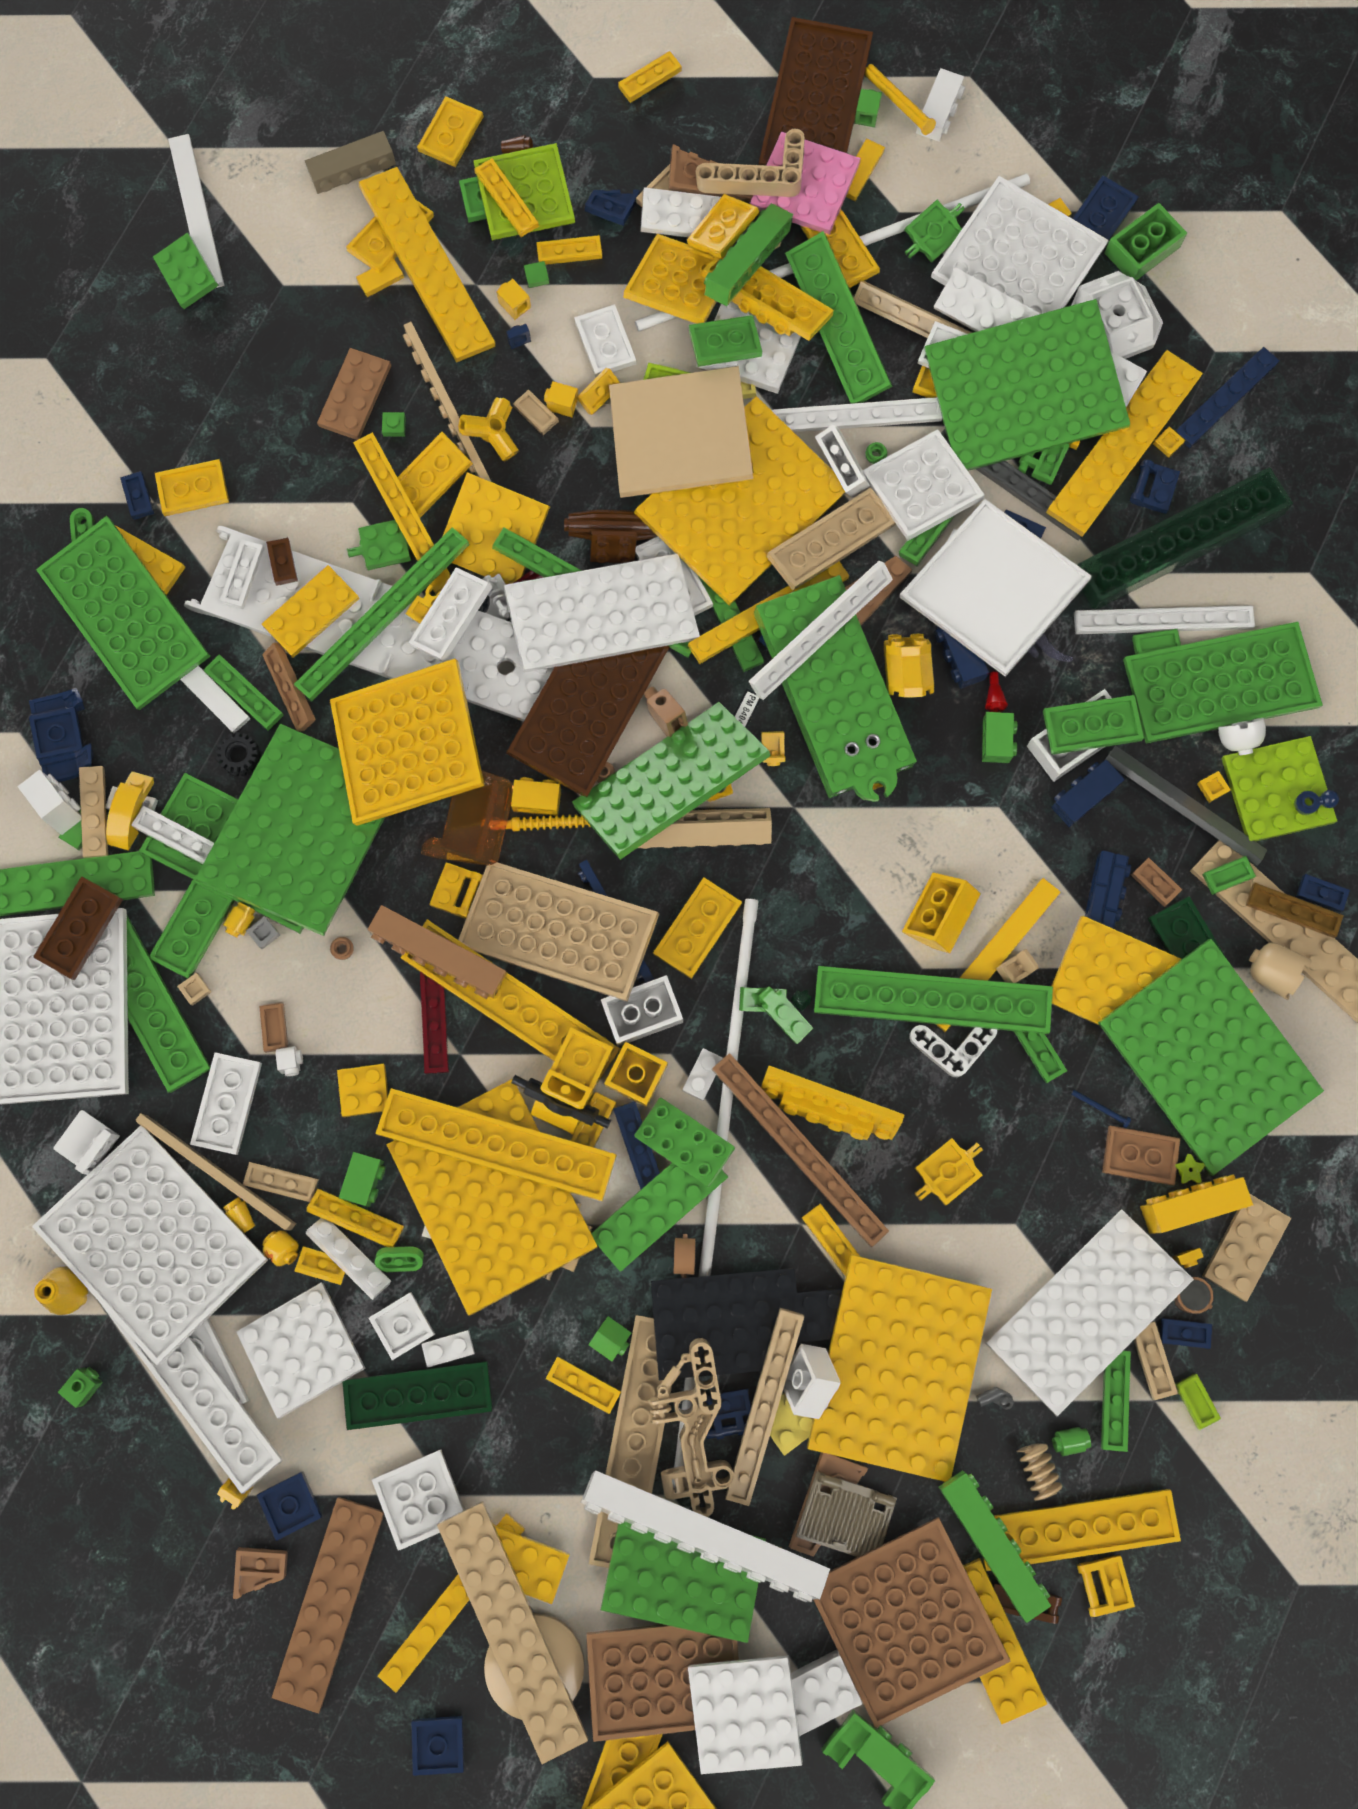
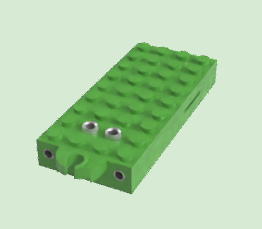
(838, 696)

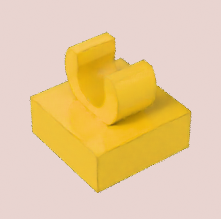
(229, 1492)

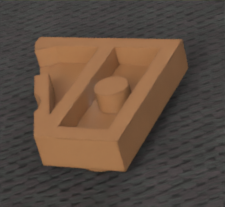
(258, 1568)

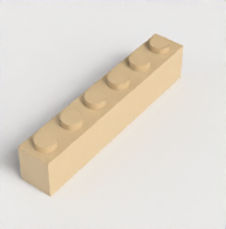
(716, 828)

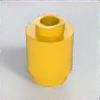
(239, 920)

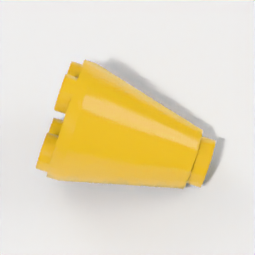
(61, 1291)

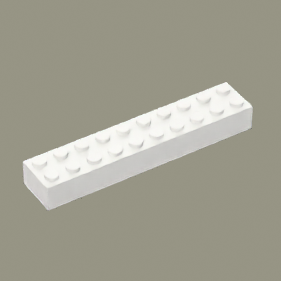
(706, 1536)

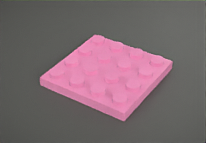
(824, 185)

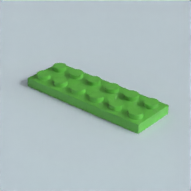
(651, 1214)

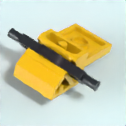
(570, 1084)

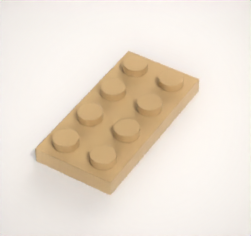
(1246, 1248)

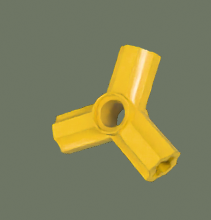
(491, 428)

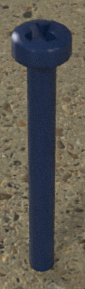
(1126, 1121)

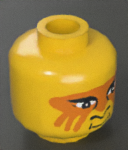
(280, 1248)

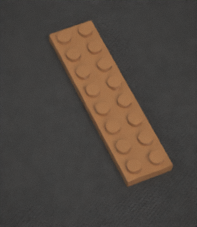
(328, 1605)

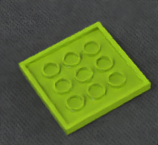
(540, 184)
(1268, 784)

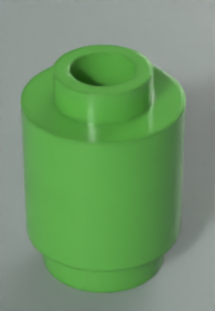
(1071, 1441)

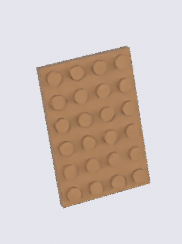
(643, 1678)

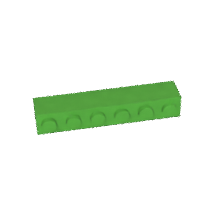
(748, 254)
(994, 1546)

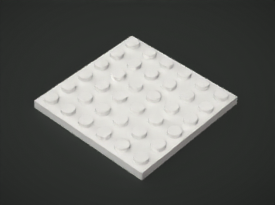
(1023, 249)

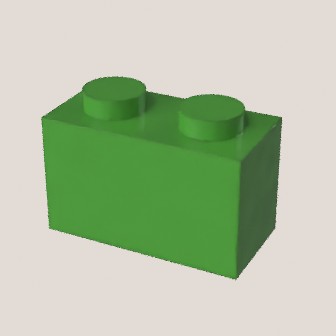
(998, 737)
(362, 1179)

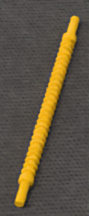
(517, 824)

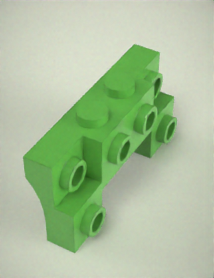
(891, 1761)

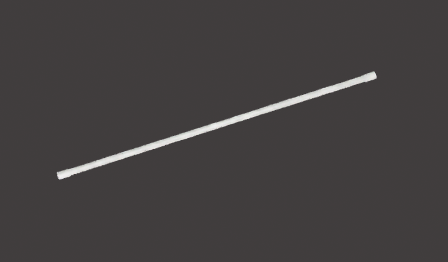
(749, 920)

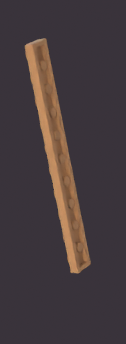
(800, 1150)

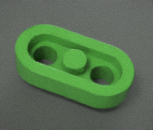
(76, 527)
(399, 1259)

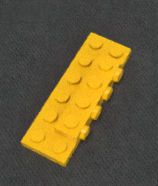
(779, 304)
(830, 1106)

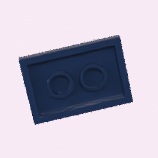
(1106, 208)

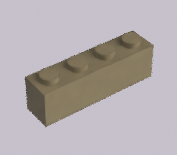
(350, 162)

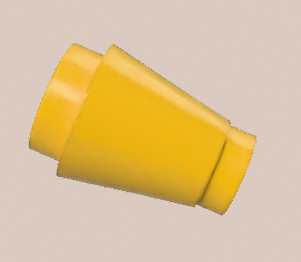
(239, 1214)

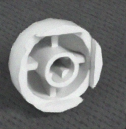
(1243, 735)

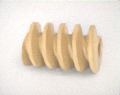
(1040, 1470)

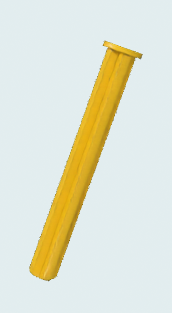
(900, 100)

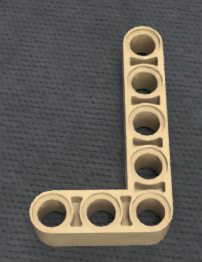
(758, 174)

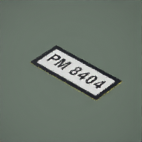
(746, 707)

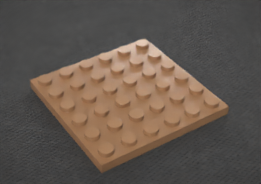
(909, 1623)

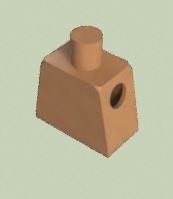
(665, 710)

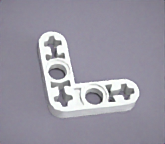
(958, 1055)

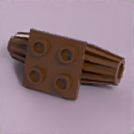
(611, 533)

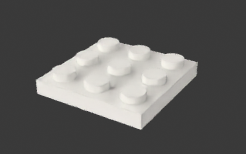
(417, 1498)

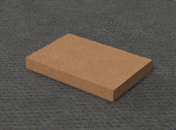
(1141, 1155)

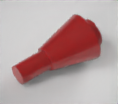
(995, 700)

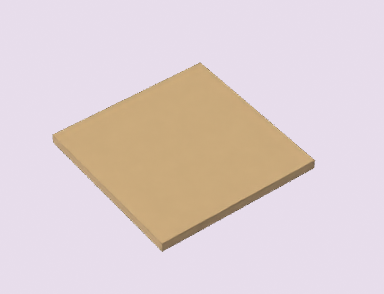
(680, 432)

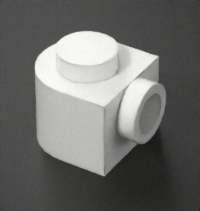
(289, 1060)

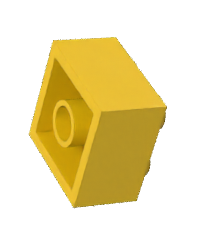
(636, 1074)

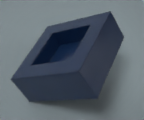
(518, 336)

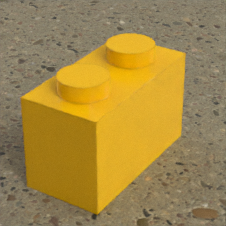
(536, 796)

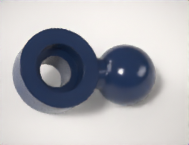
(1327, 799)

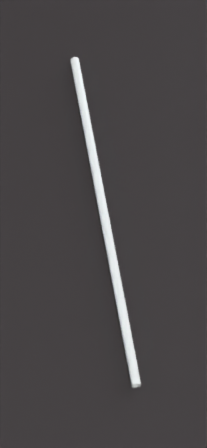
(867, 239)

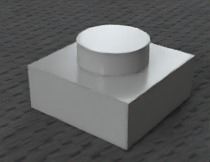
(263, 932)

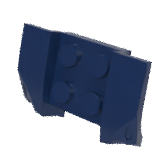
(58, 735)

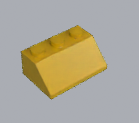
(941, 912)

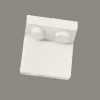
(86, 1142)

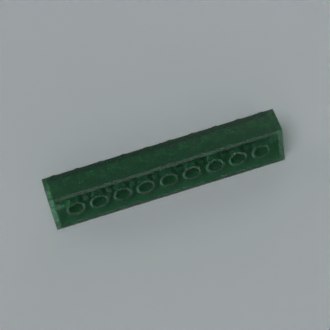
(1184, 537)

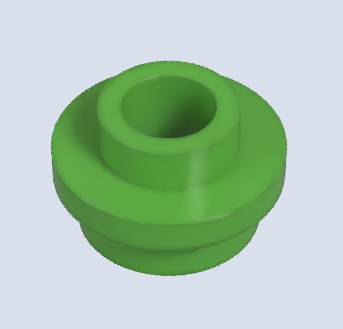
(875, 447)

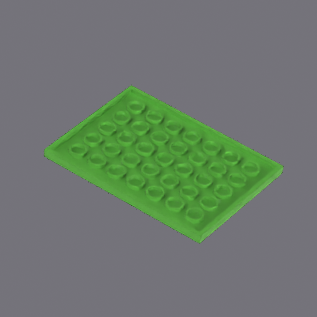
(1027, 385)
(291, 835)
(1211, 1057)

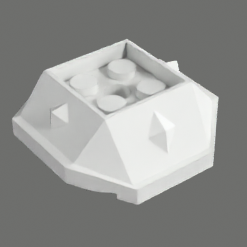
(1138, 320)

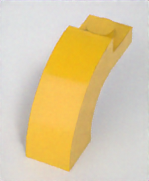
(125, 809)

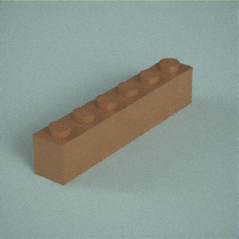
(436, 951)

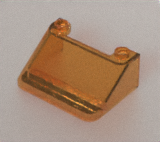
(475, 824)

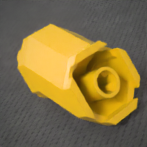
(908, 665)

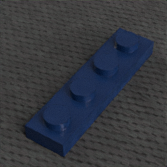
(639, 1153)

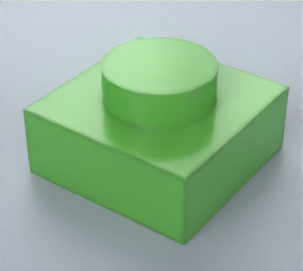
(393, 424)

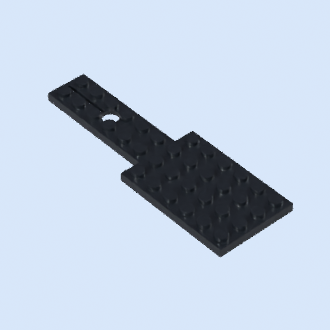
(735, 1317)

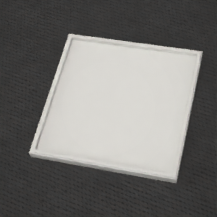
(995, 587)

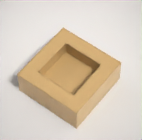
(194, 989)

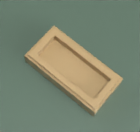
(535, 412)

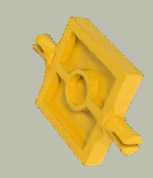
(948, 1171)

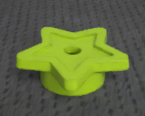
(1184, 1172)

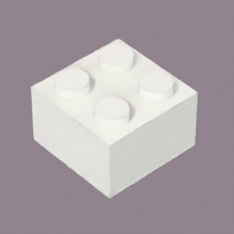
(51, 801)
(810, 1381)

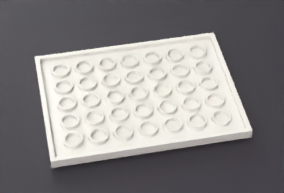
(61, 1032)
(150, 1244)

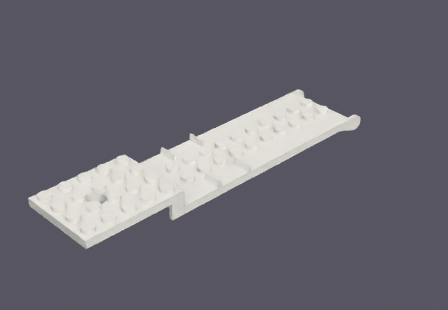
(478, 651)

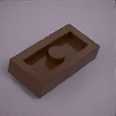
(282, 561)

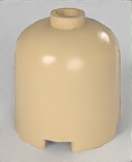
(1278, 968)

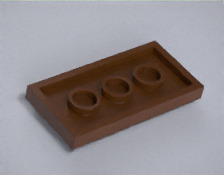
(78, 928)

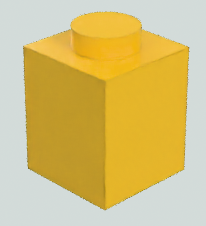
(513, 299)
(561, 399)

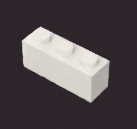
(942, 102)
(842, 461)

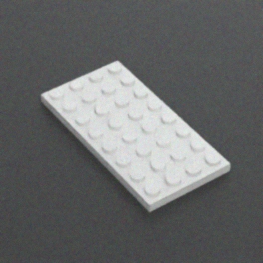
(601, 612)
(1089, 1312)

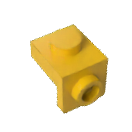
(775, 744)

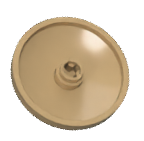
(566, 1654)

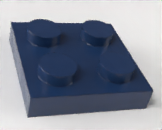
(289, 1505)
(437, 1745)

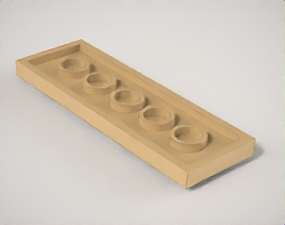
(831, 539)

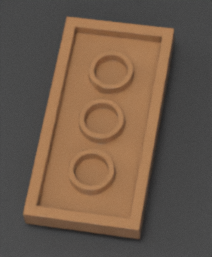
(354, 394)

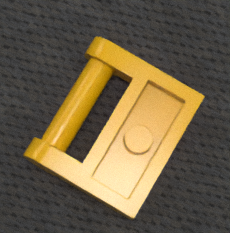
(450, 886)
(1113, 1582)

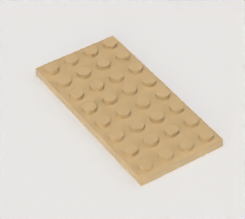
(558, 930)

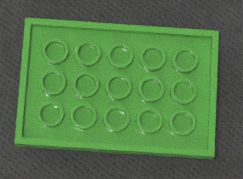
(676, 1587)

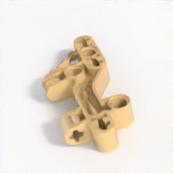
(697, 1473)

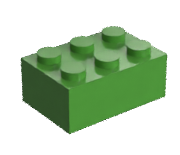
(1145, 242)

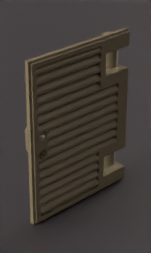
(845, 1516)

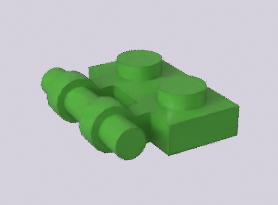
(1047, 465)

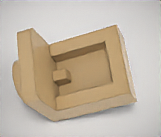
(1017, 967)

